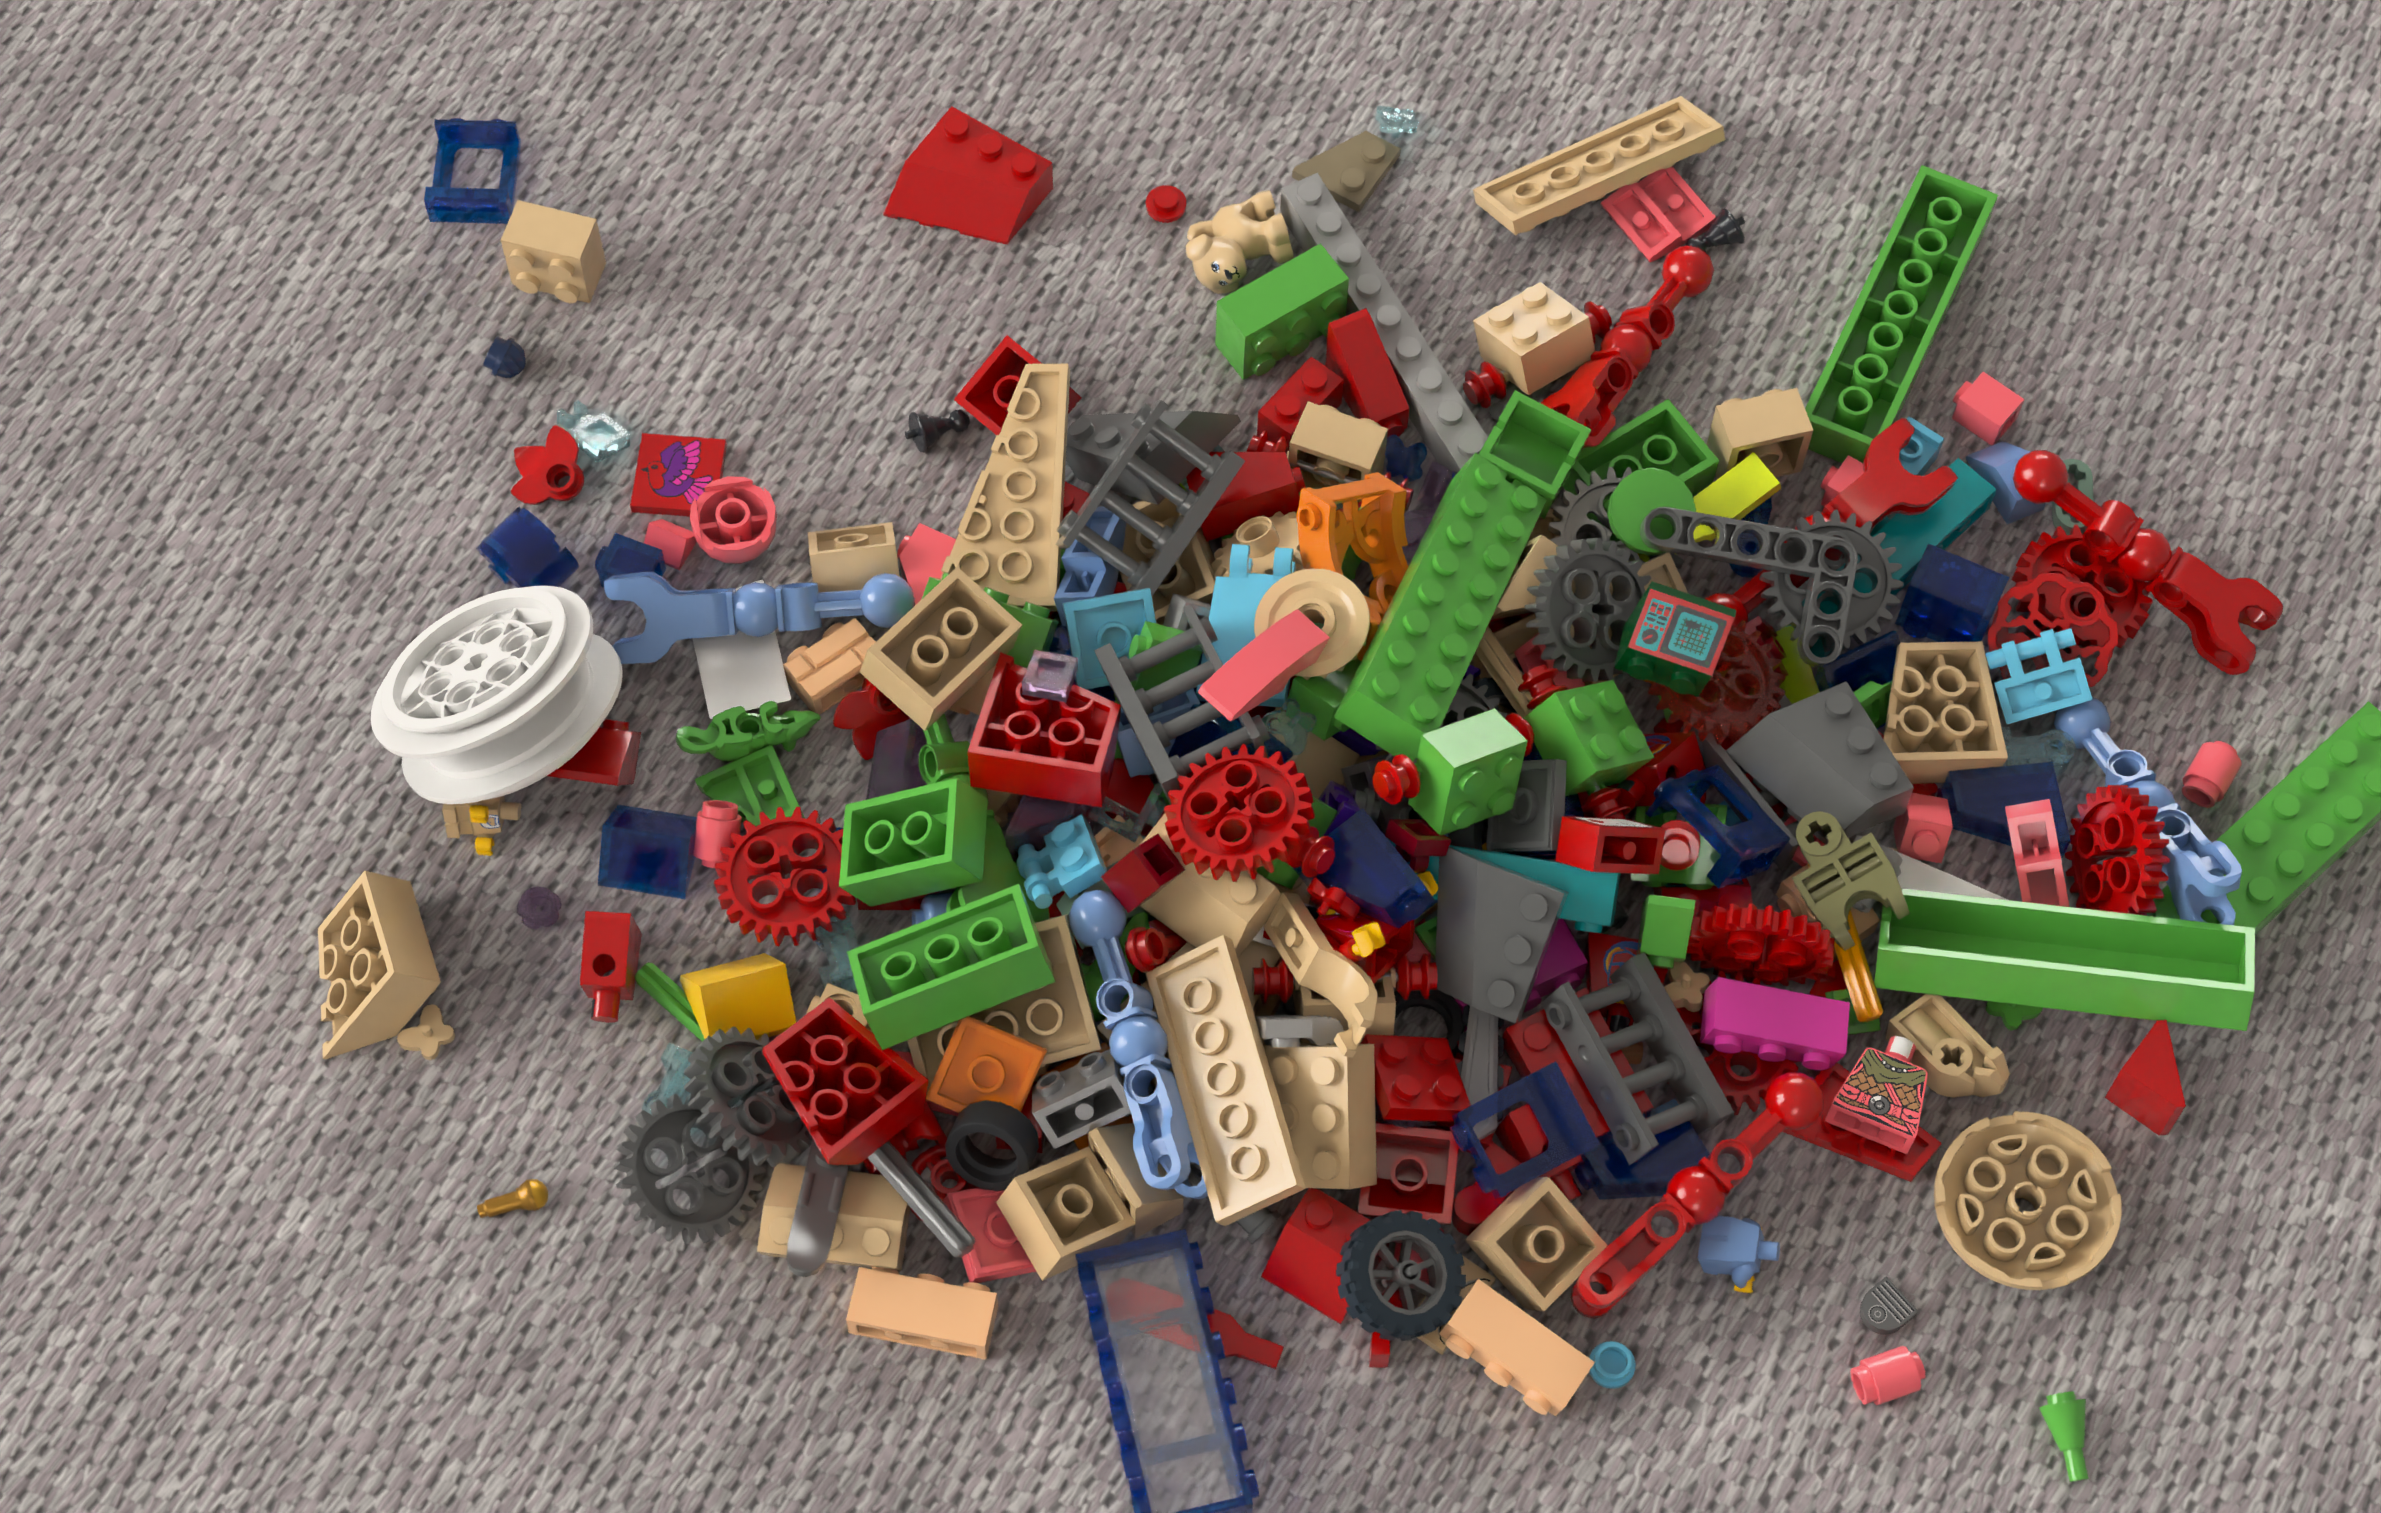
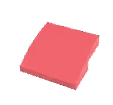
(1659, 213)

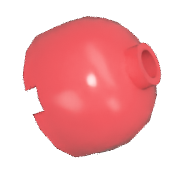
(733, 520)

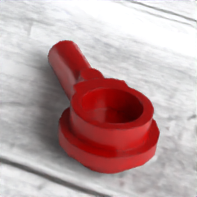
(1148, 947)

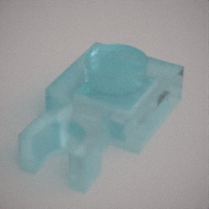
(595, 435)

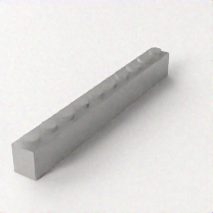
(1432, 397)

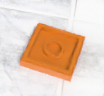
(986, 1066)

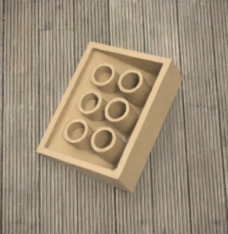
(1050, 1016)

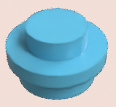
(1613, 1365)

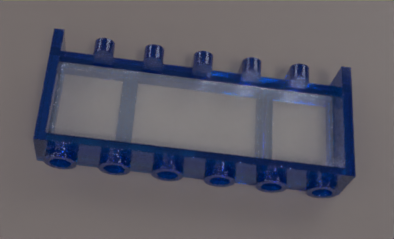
(1165, 1377)

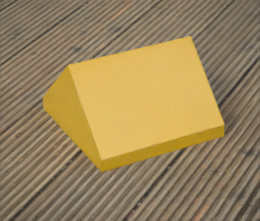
(742, 996)

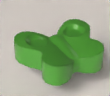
(2012, 1013)

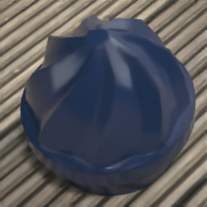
(505, 358)

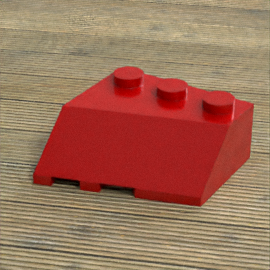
(970, 180)
(1043, 743)
(845, 1084)

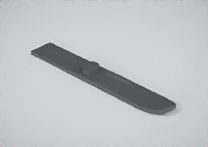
(815, 1214)

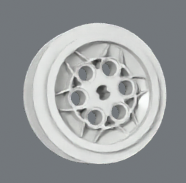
(496, 694)

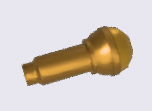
(528, 1196)

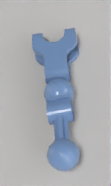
(751, 609)
(2195, 862)
(1139, 1049)

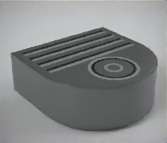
(1886, 1308)

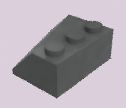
(1098, 439)
(1826, 760)
(1492, 932)

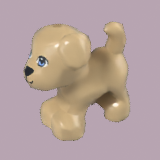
(1237, 234)

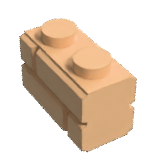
(829, 667)

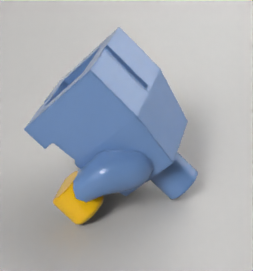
(1735, 1249)

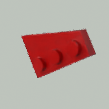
(1861, 1148)

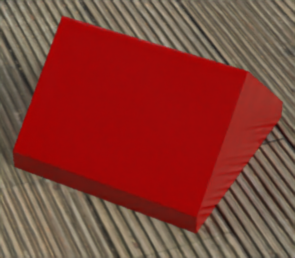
(2150, 1083)

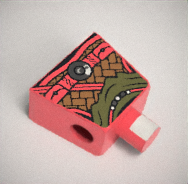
(1882, 1096)

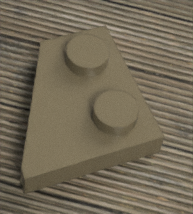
(1352, 168)

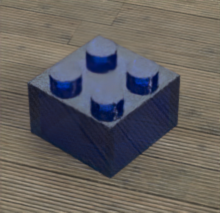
(1950, 598)

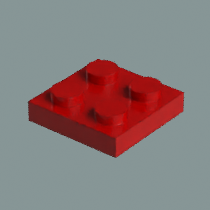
(1416, 1078)

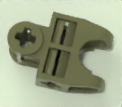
(1843, 875)

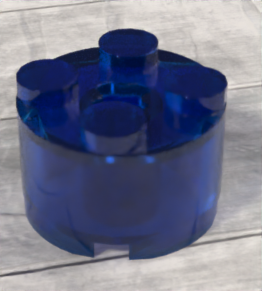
(526, 552)

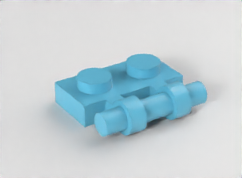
(2042, 689)
(1071, 854)

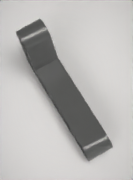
(1770, 558)

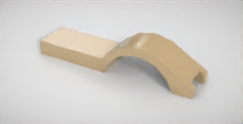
(1322, 968)

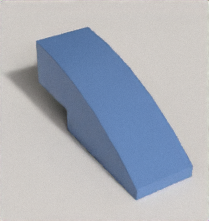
(1086, 572)

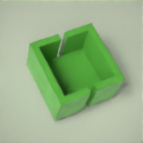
(1535, 446)

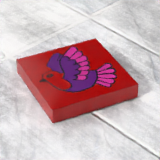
(674, 472)

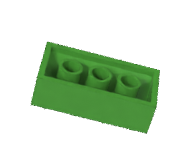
(950, 967)

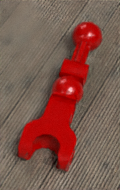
(1628, 347)
(1876, 494)
(2177, 579)
(1694, 1196)

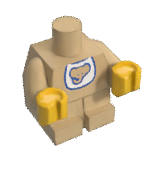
(480, 819)

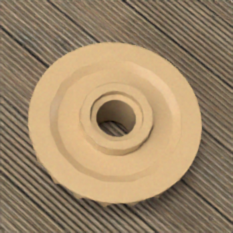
(1263, 536)
(1324, 599)

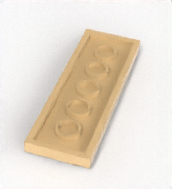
(1598, 165)
(1225, 1081)

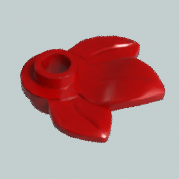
(544, 468)
(866, 717)

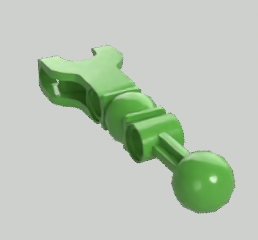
(945, 760)

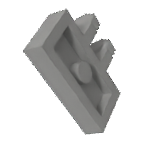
(1288, 1029)

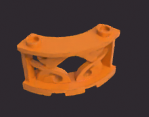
(1373, 532)

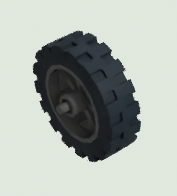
(1359, 1278)

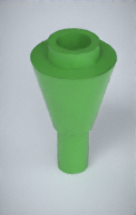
(2067, 1425)

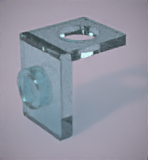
(1134, 822)

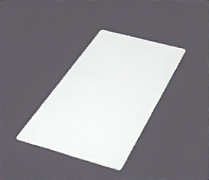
(741, 671)

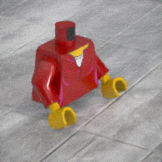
(1367, 940)

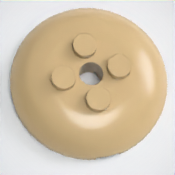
(2053, 1170)

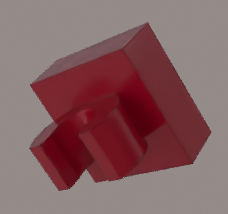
(1416, 842)

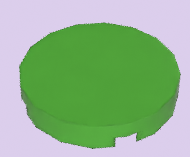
(1637, 497)

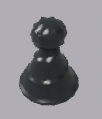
(1722, 232)
(928, 429)

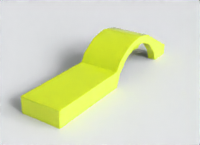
(1734, 494)

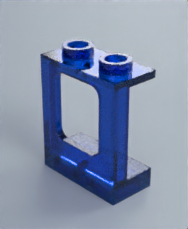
(473, 204)
(1743, 847)
(1555, 1111)

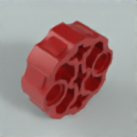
(2058, 592)

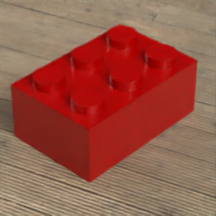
(1536, 1044)

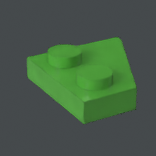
(754, 784)

